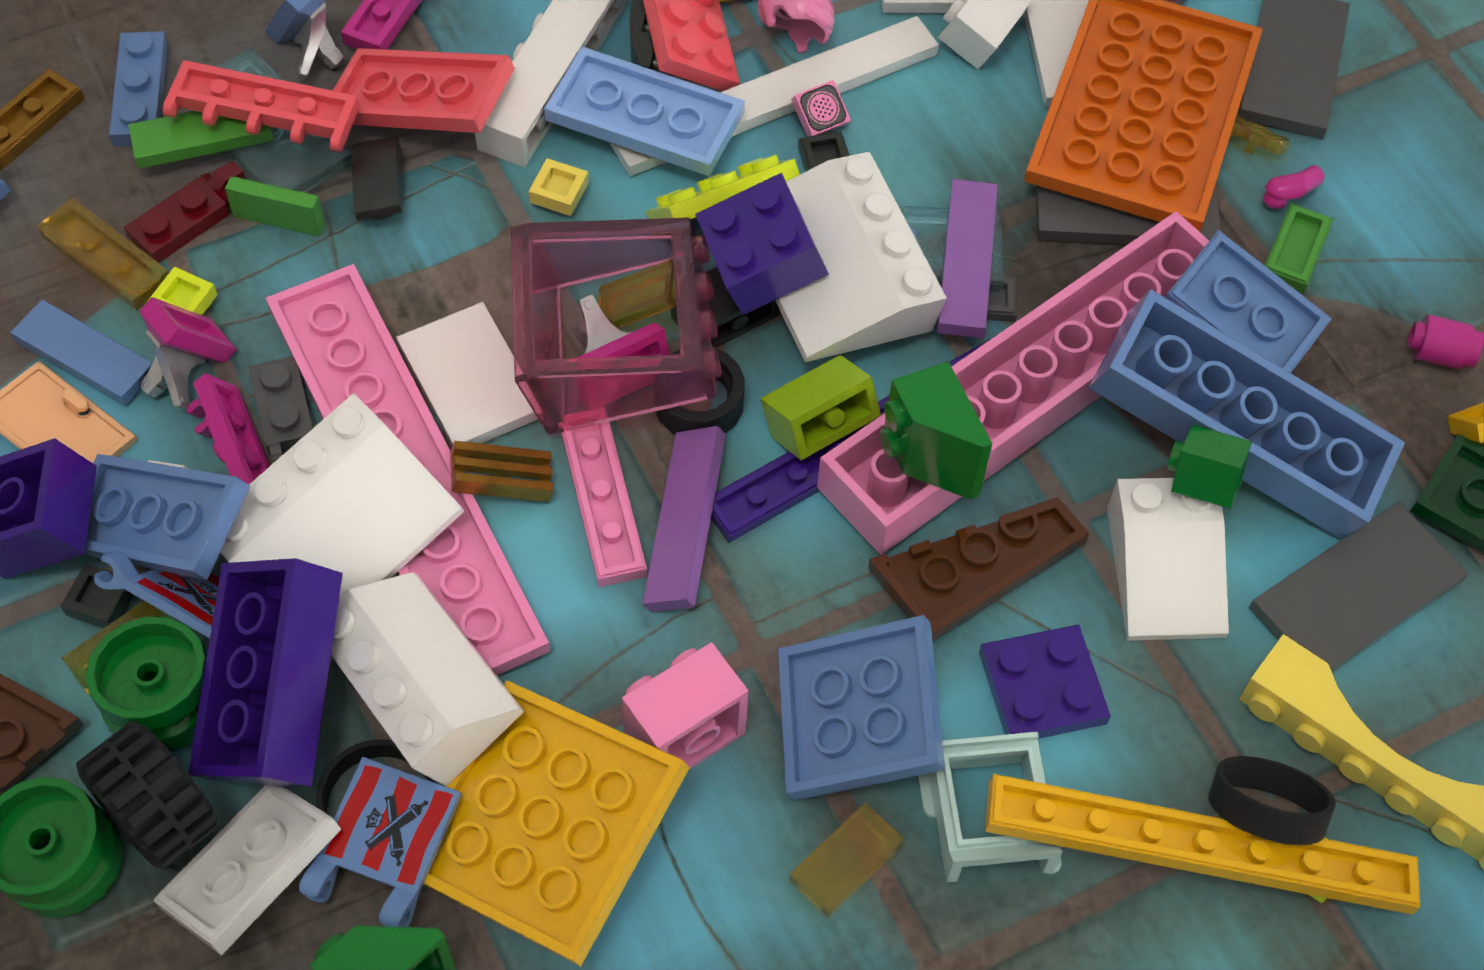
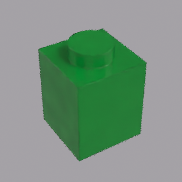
(1209, 465)

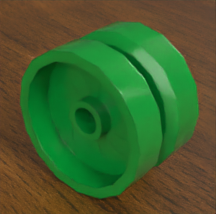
(149, 675)
(56, 848)

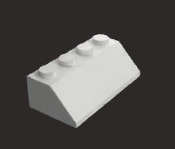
(420, 675)

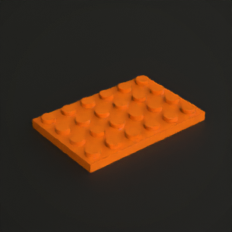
(1145, 108)

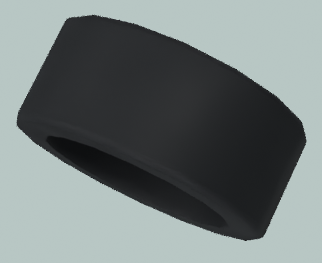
(725, 415)

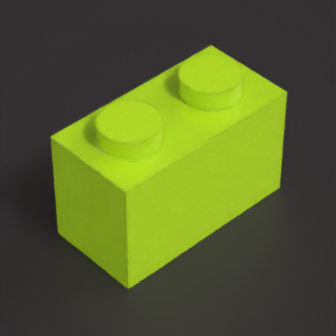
(820, 407)

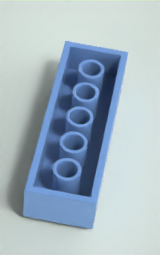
(1303, 442)

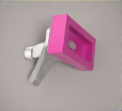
(608, 341)
(180, 343)

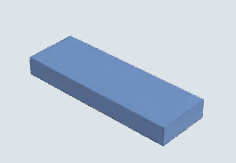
(82, 352)

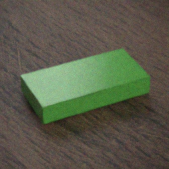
(275, 206)
(1298, 246)

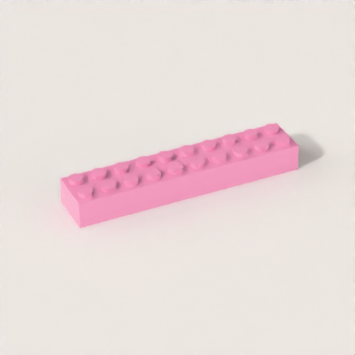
(1017, 382)

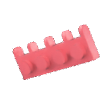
(262, 102)

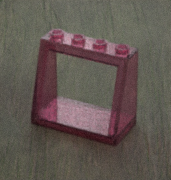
(605, 389)

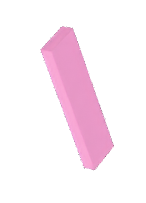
(604, 504)

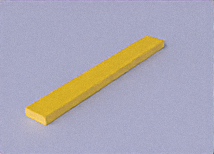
(1199, 844)

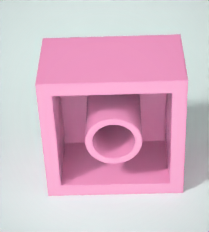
(688, 707)

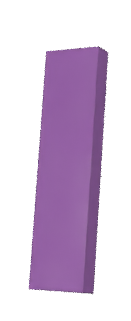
(968, 258)
(684, 520)

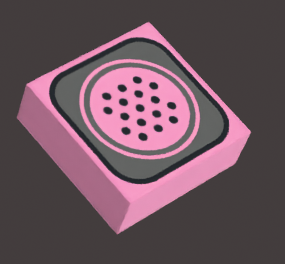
(821, 109)

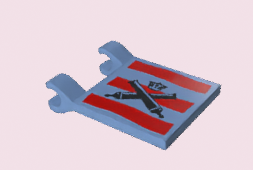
(180, 596)
(386, 834)

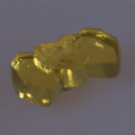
(1259, 136)

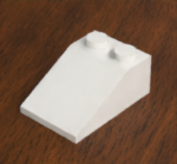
(1168, 561)

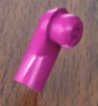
(1291, 186)

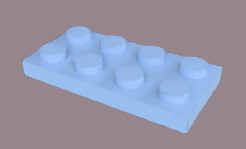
(645, 111)

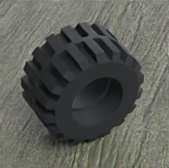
(147, 794)

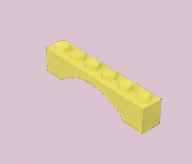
(1304, 700)

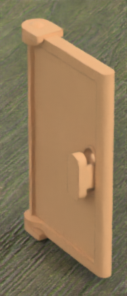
(46, 407)

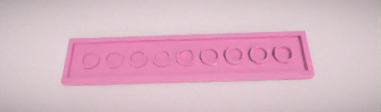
(348, 350)

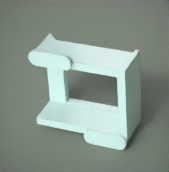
(940, 803)

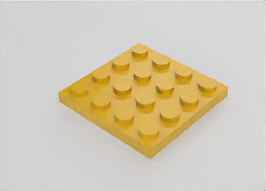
(553, 824)

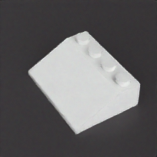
(876, 270)
(343, 502)

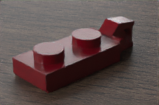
(183, 214)

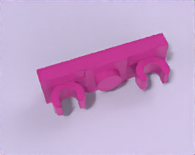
(229, 426)

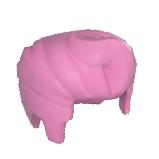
(800, 18)

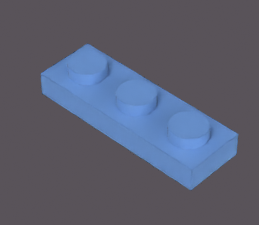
(138, 82)

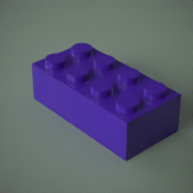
(266, 673)

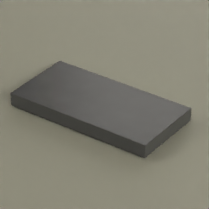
(1295, 65)
(1078, 220)
(1360, 588)

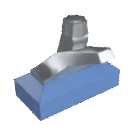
(305, 24)

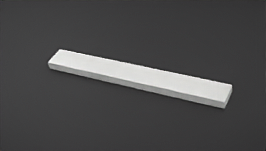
(847, 65)

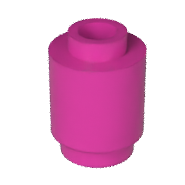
(1445, 342)

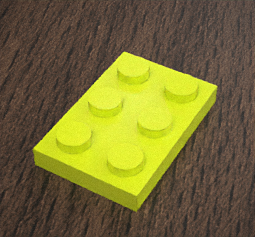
(719, 187)

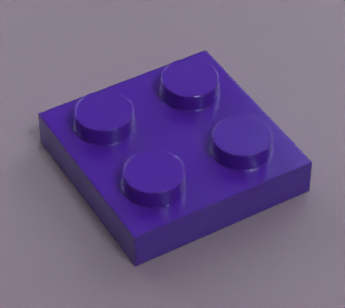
(1044, 683)

